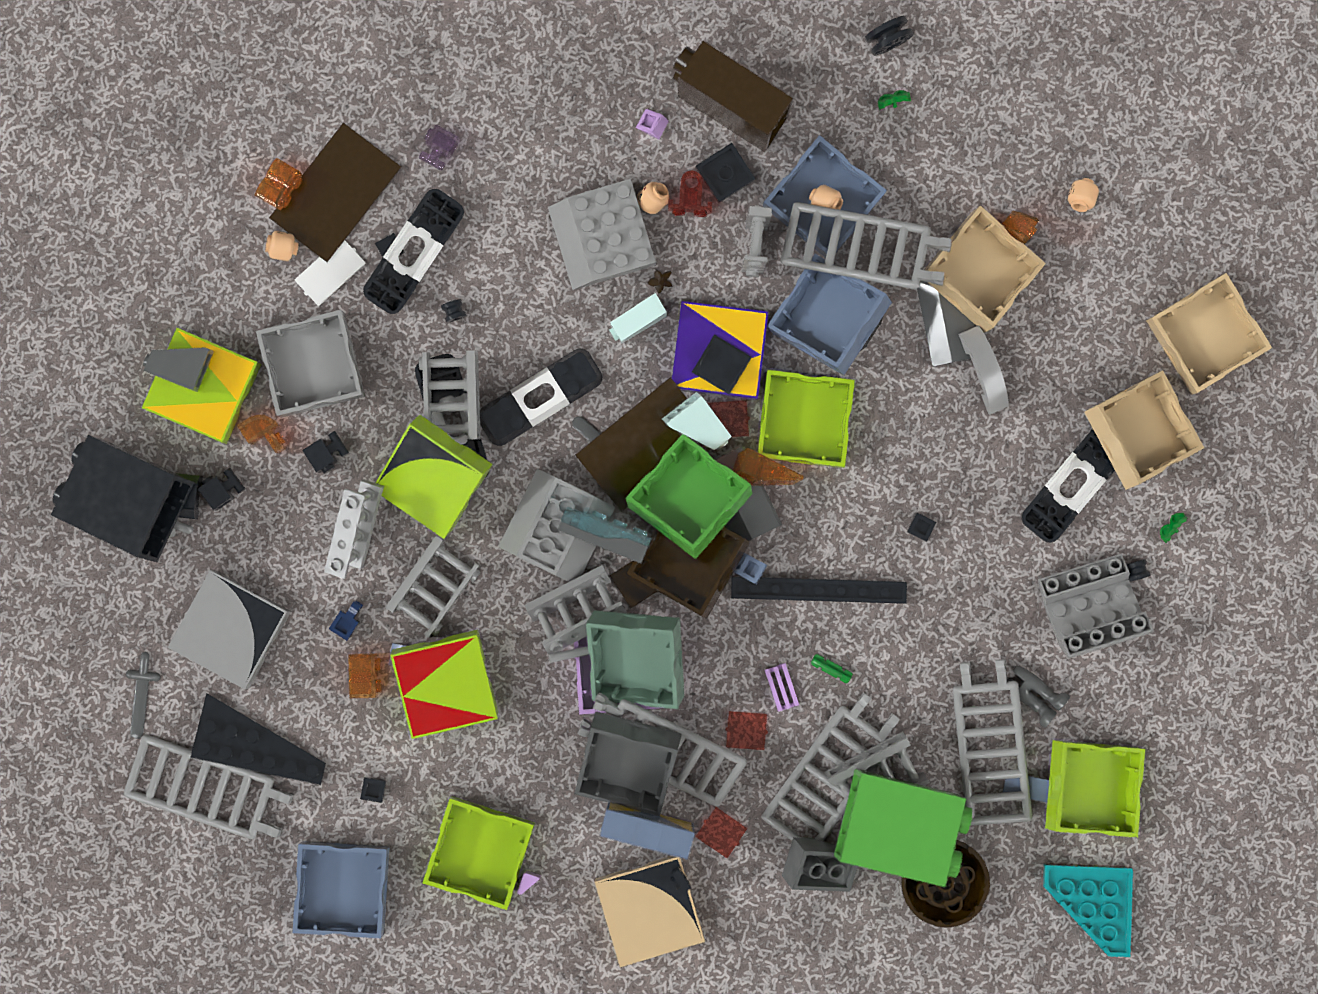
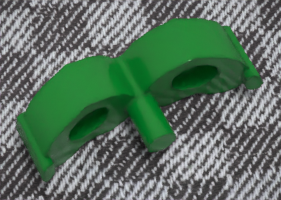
(889, 99)
(1169, 529)

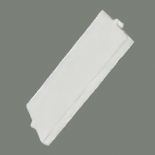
(324, 278)

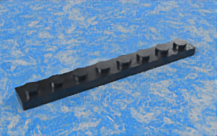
(820, 590)

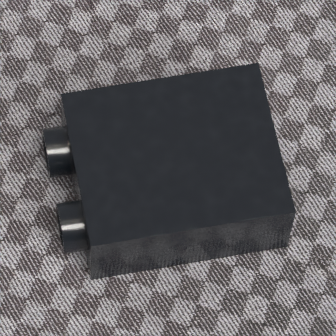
(121, 498)

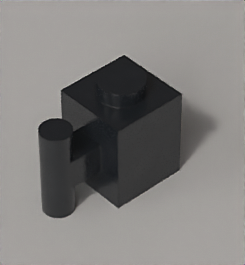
(321, 454)
(218, 492)

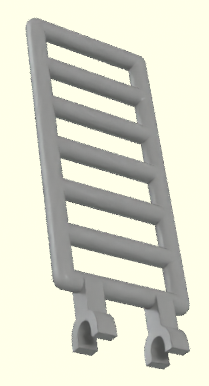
(849, 271)
(602, 703)
(1019, 751)
(805, 764)
(190, 811)

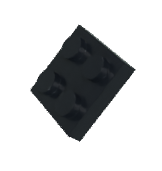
(725, 173)

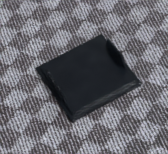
(721, 364)

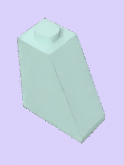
(638, 319)
(698, 422)

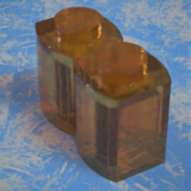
(278, 184)
(363, 675)

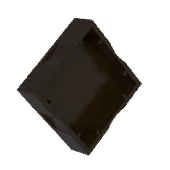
(689, 580)

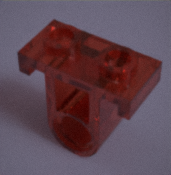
(690, 198)

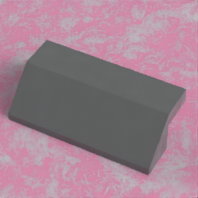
(942, 326)
(757, 513)

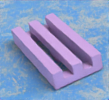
(776, 669)

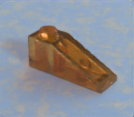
(761, 470)

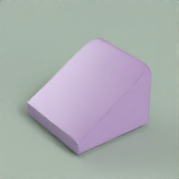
(652, 123)
(527, 881)

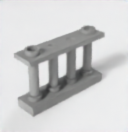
(757, 221)
(469, 384)
(353, 528)
(424, 567)
(564, 595)
(876, 755)

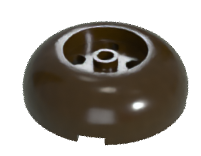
(953, 907)

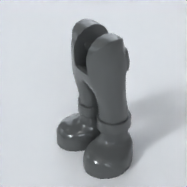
(1028, 698)

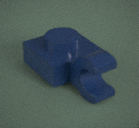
(345, 623)

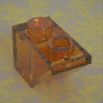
(1020, 226)

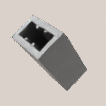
(179, 366)

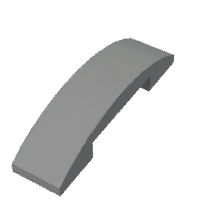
(987, 369)

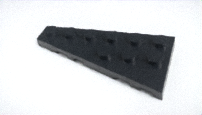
(239, 742)

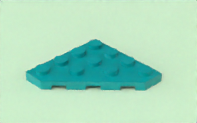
(1097, 900)

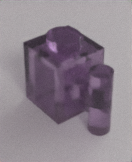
(442, 143)

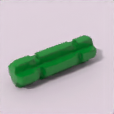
(831, 668)

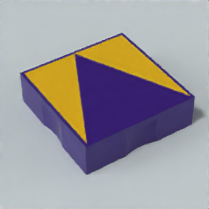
(737, 326)

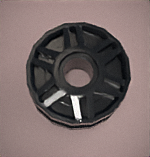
(889, 35)

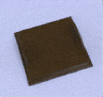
(631, 588)

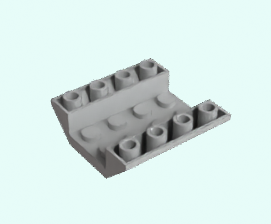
(534, 526)
(1093, 606)

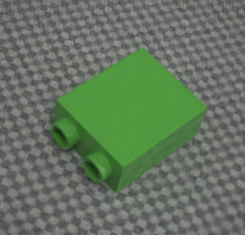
(902, 828)

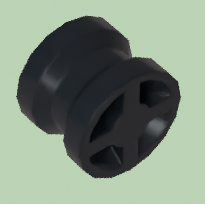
(453, 310)
(1138, 570)

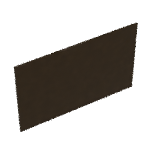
(336, 192)
(633, 444)

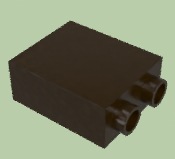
(731, 94)

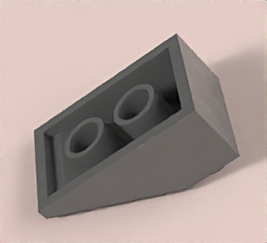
(814, 867)

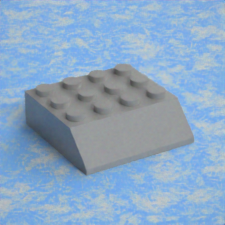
(601, 234)

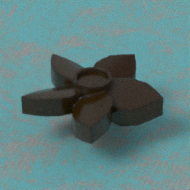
(660, 280)

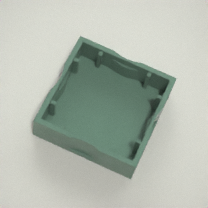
(636, 658)

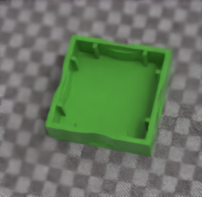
(689, 496)

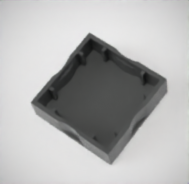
(627, 763)

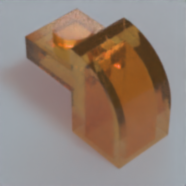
(262, 426)

